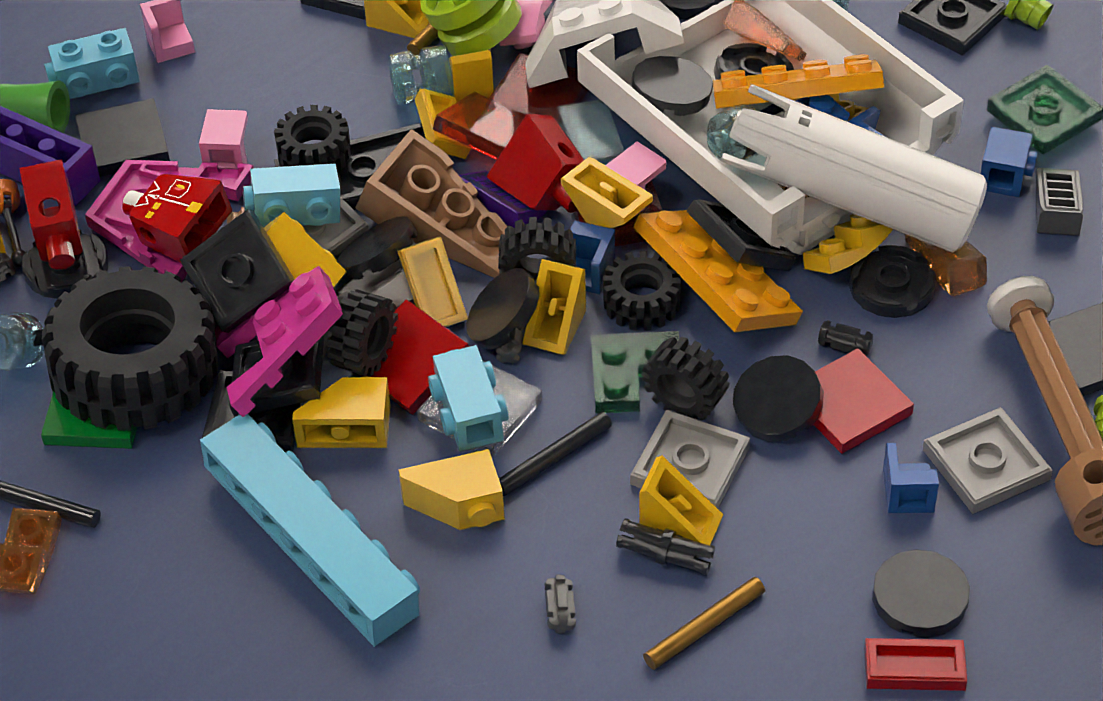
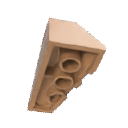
(424, 187)

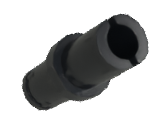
(665, 546)

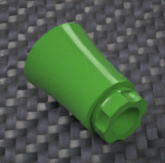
(41, 102)

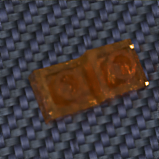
(27, 549)

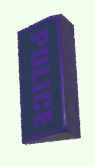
(499, 201)

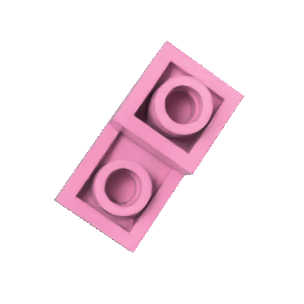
(529, 25)

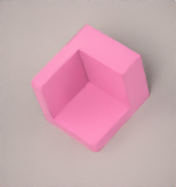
(166, 29)
(223, 138)
(638, 165)

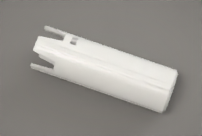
(860, 171)

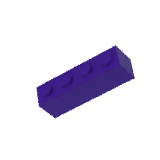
(32, 143)

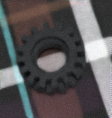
(313, 126)
(535, 239)
(641, 308)
(362, 333)
(685, 378)

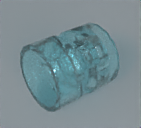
(434, 73)

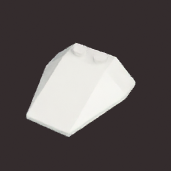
(585, 20)

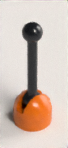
(7, 207)

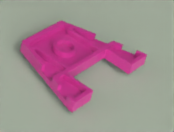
(112, 223)
(282, 327)

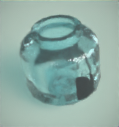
(718, 134)
(20, 341)

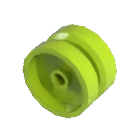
(471, 24)

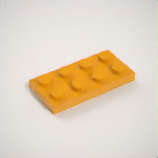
(814, 79)
(733, 290)

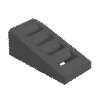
(1058, 201)

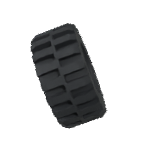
(136, 386)

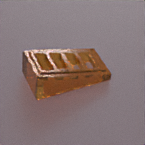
(754, 26)
(954, 271)

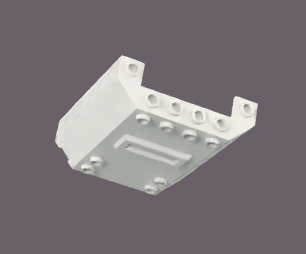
(912, 107)

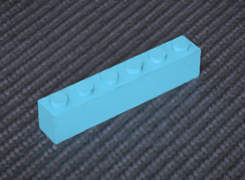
(311, 528)

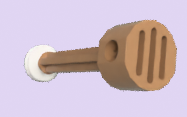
(1023, 309)

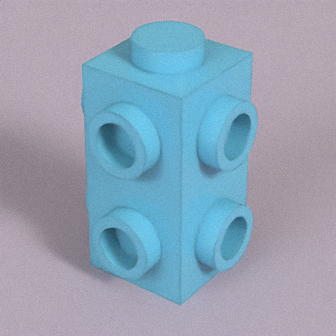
(93, 63)
(302, 192)
(468, 398)

